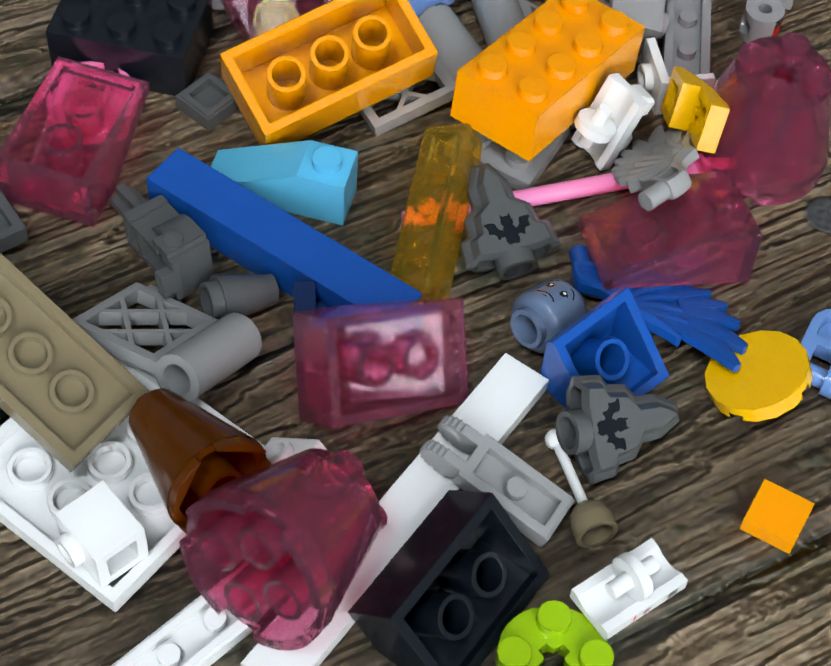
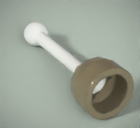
(590, 519)

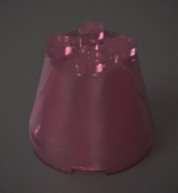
(776, 119)
(284, 544)

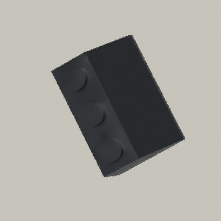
(451, 585)

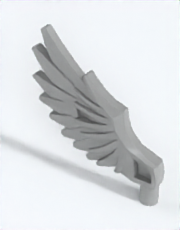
(657, 166)

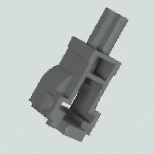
(165, 241)

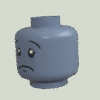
(545, 312)

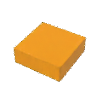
(776, 516)

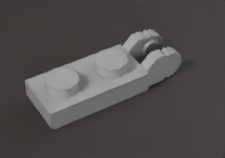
(524, 493)

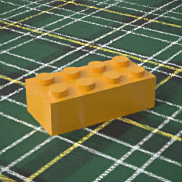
(326, 66)
(544, 73)

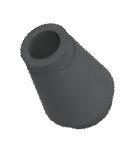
(237, 293)

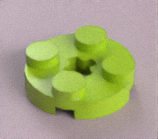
(553, 630)

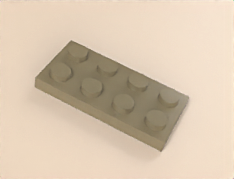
(56, 374)

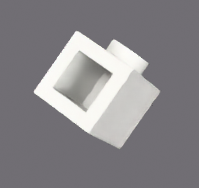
(100, 534)

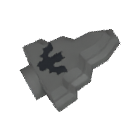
(502, 229)
(609, 424)

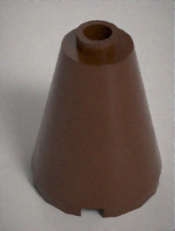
(189, 449)

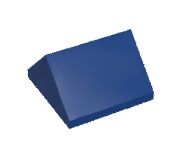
(608, 343)

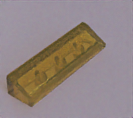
(436, 210)

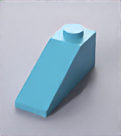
(296, 176)

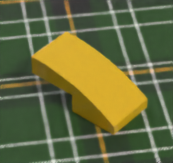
(695, 108)

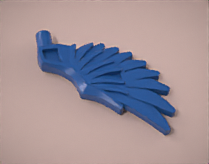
(672, 312)

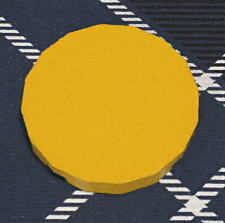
(768, 381)

